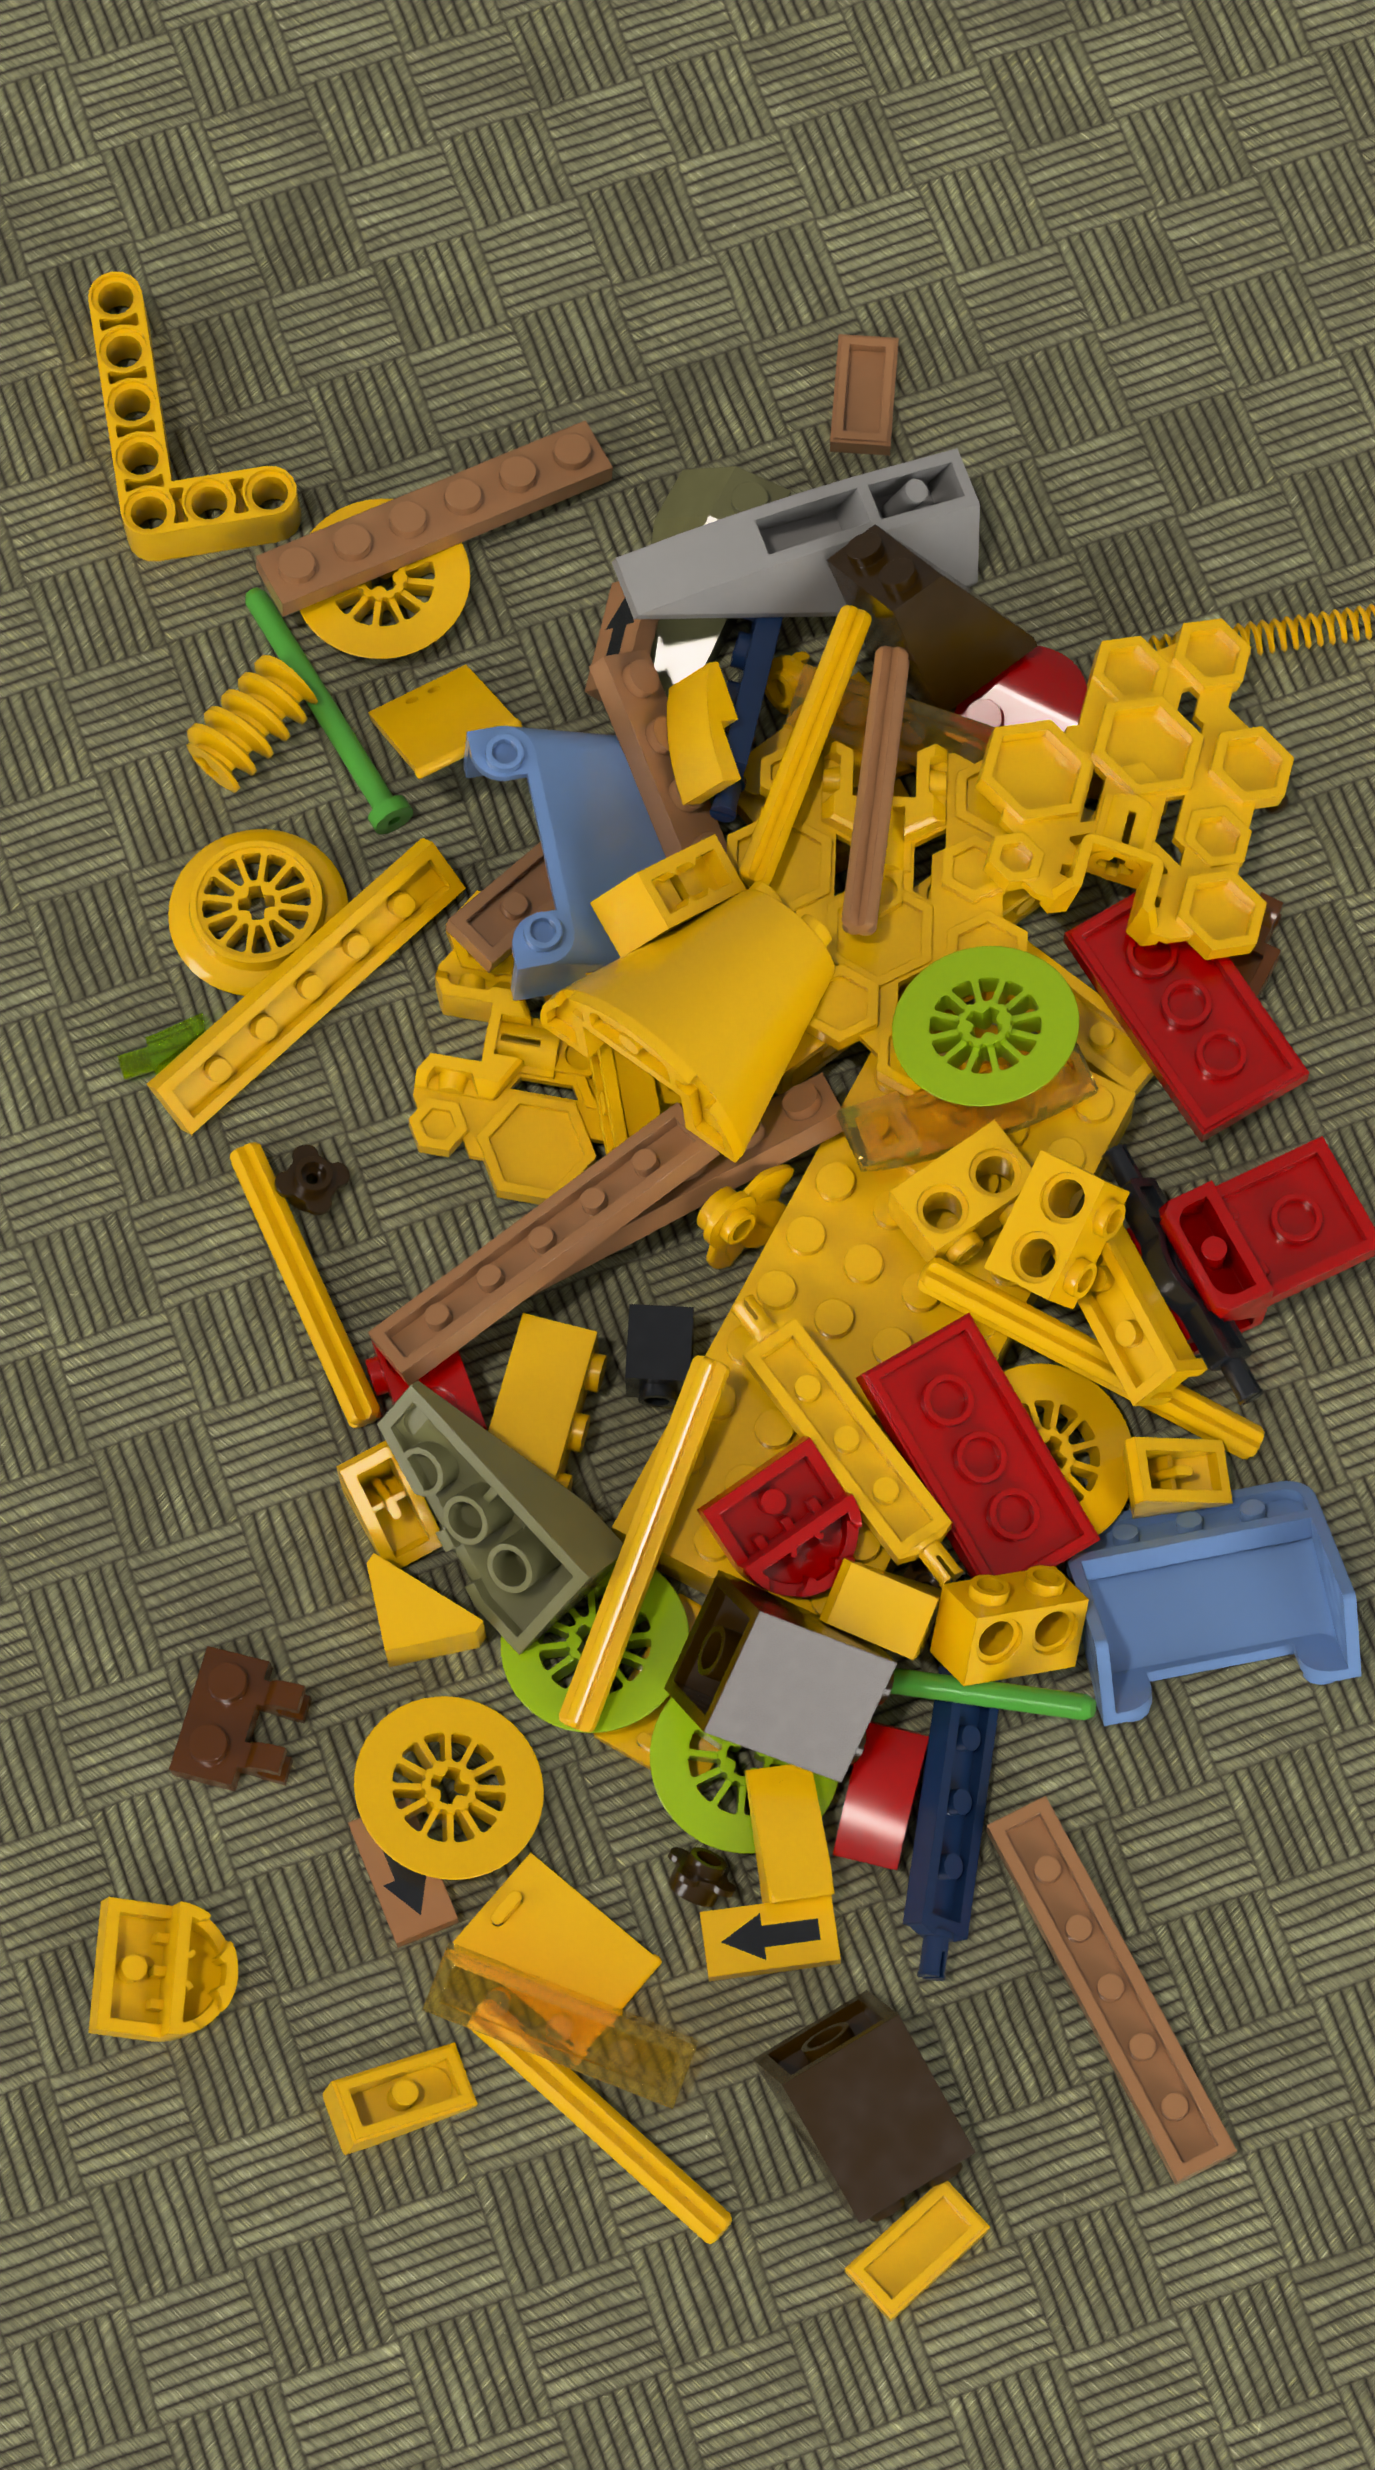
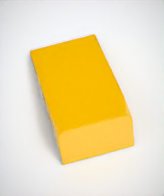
(788, 1834)
(398, 2098)

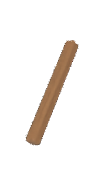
(875, 791)

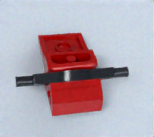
(1243, 1246)

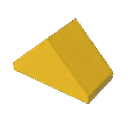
(1175, 1475)
(387, 1507)
(882, 1608)
(418, 1620)

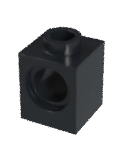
(658, 1352)

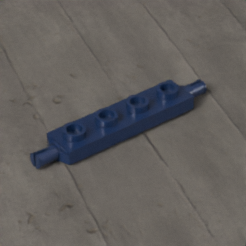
(753, 658)
(949, 1829)

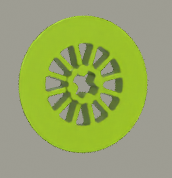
(972, 972)
(637, 1698)
(679, 1789)

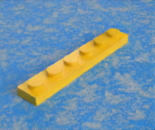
(306, 986)

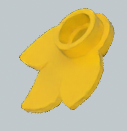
(743, 1217)

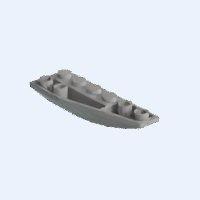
(777, 553)

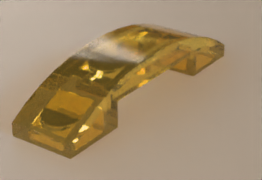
(922, 1127)

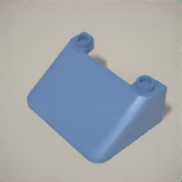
(590, 838)
(1215, 1594)

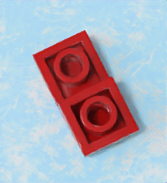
(881, 1796)

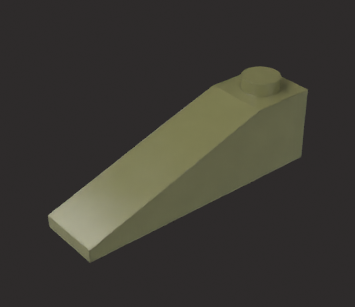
(694, 501)
(512, 1526)

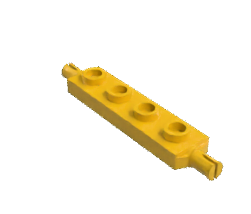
(850, 1441)

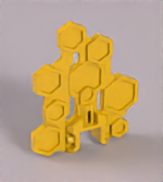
(1145, 758)
(910, 928)
(523, 1137)

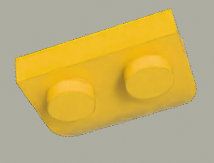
(159, 1971)

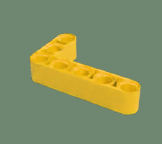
(146, 443)

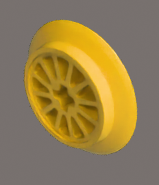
(432, 619)
(214, 958)
(1098, 1422)
(480, 1731)

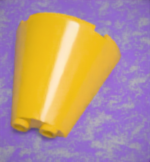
(708, 1009)

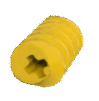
(247, 719)

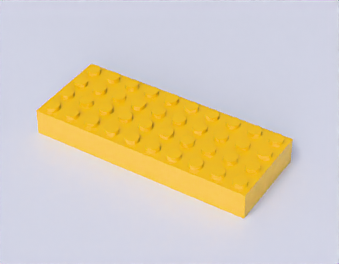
(855, 1291)

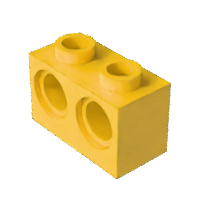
(667, 894)
(953, 1186)
(1043, 1222)
(1009, 1625)

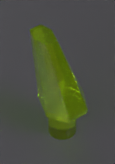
(162, 1047)

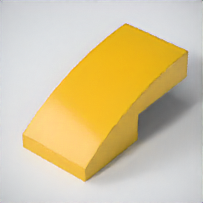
(697, 742)

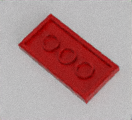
(1188, 1021)
(977, 1453)

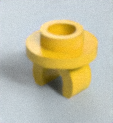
(783, 679)

